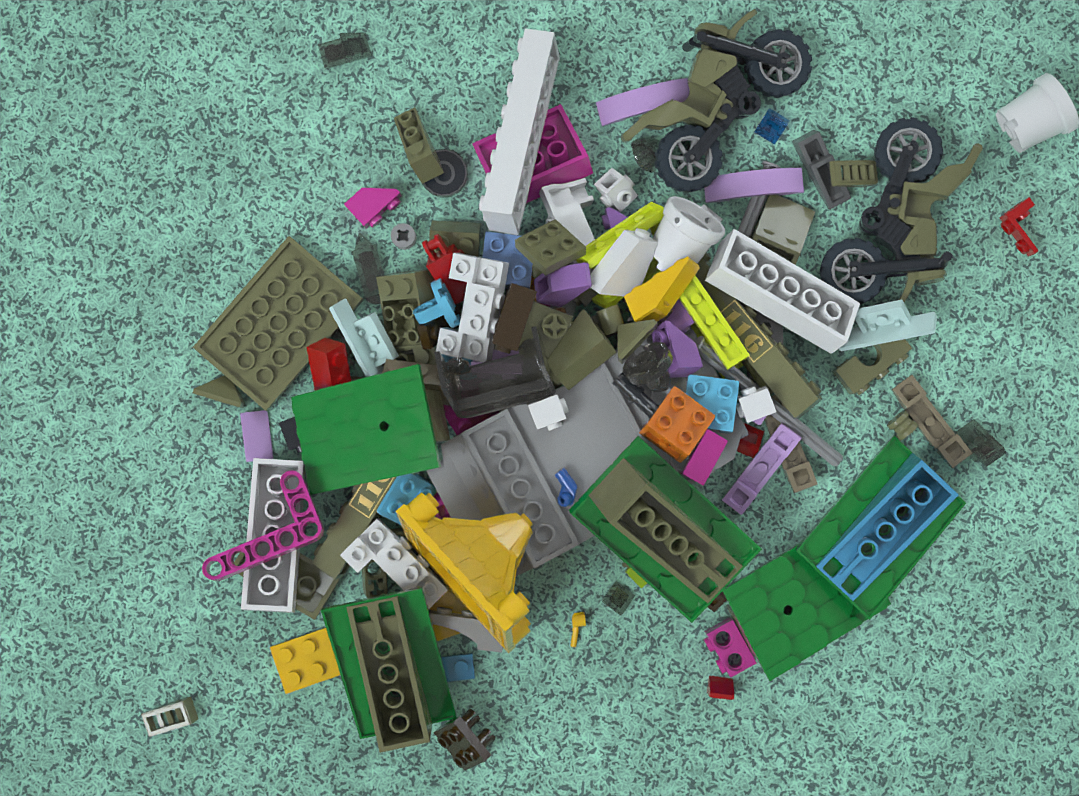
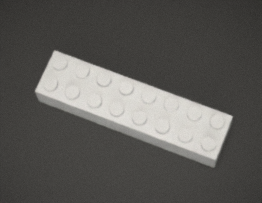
(520, 132)

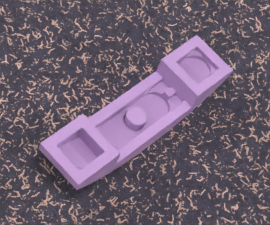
(641, 100)
(755, 183)
(761, 468)

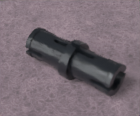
(636, 395)

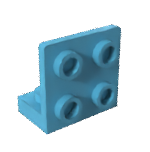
(716, 396)
(402, 492)

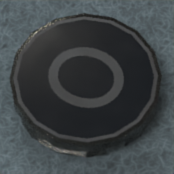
(452, 179)

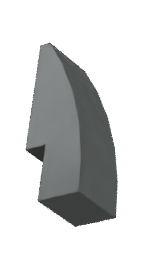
(816, 161)

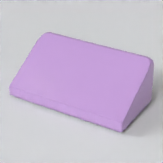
(256, 435)

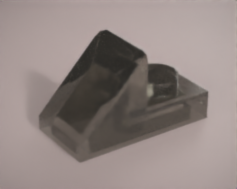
(346, 49)
(981, 443)

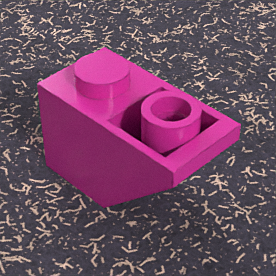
(371, 203)

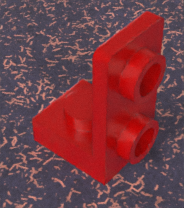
(1012, 227)

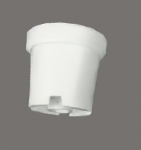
(1038, 114)
(685, 232)

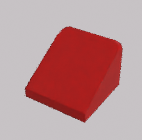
(751, 443)
(720, 687)

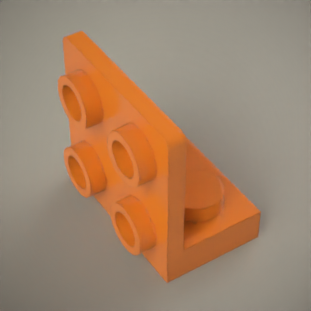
(677, 424)

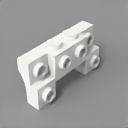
(565, 205)
(480, 309)
(396, 559)

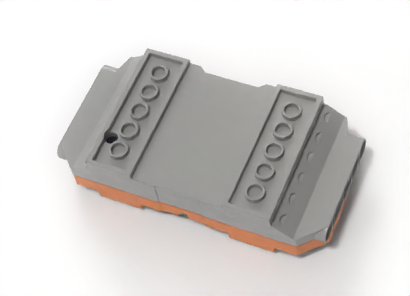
(513, 466)

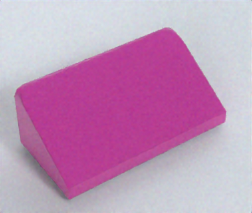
(704, 457)

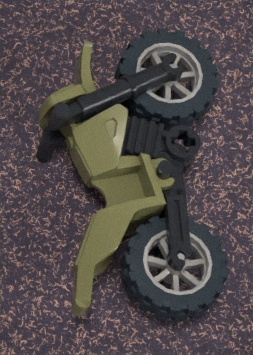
(719, 95)
(901, 217)

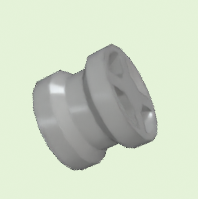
(407, 239)

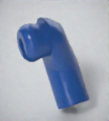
(568, 488)

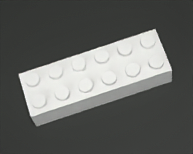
(782, 291)
(273, 583)

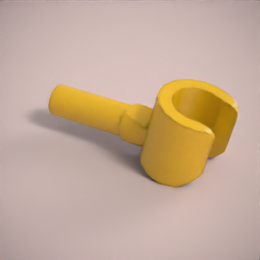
(578, 620)

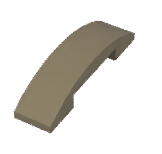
(930, 422)
(795, 465)

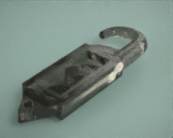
(368, 268)

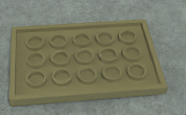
(271, 322)

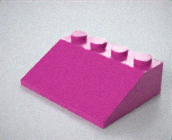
(559, 155)

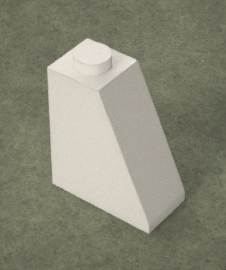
(624, 263)

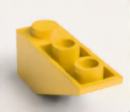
(659, 294)

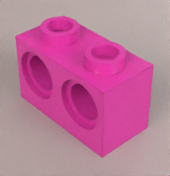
(734, 644)

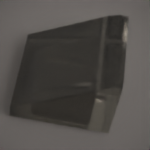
(618, 598)

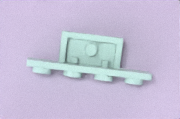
(888, 323)
(365, 337)

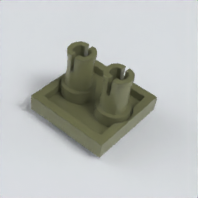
(550, 248)

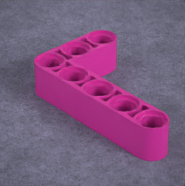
(273, 538)

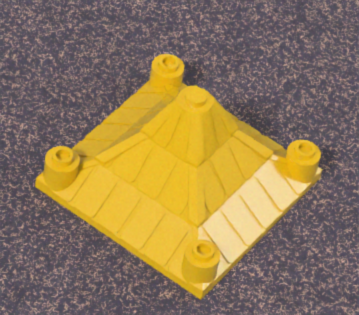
(475, 562)

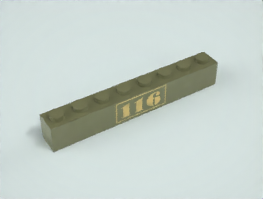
(765, 354)
(353, 521)

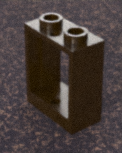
(513, 318)

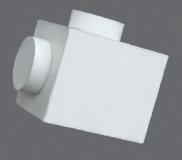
(755, 403)
(549, 412)

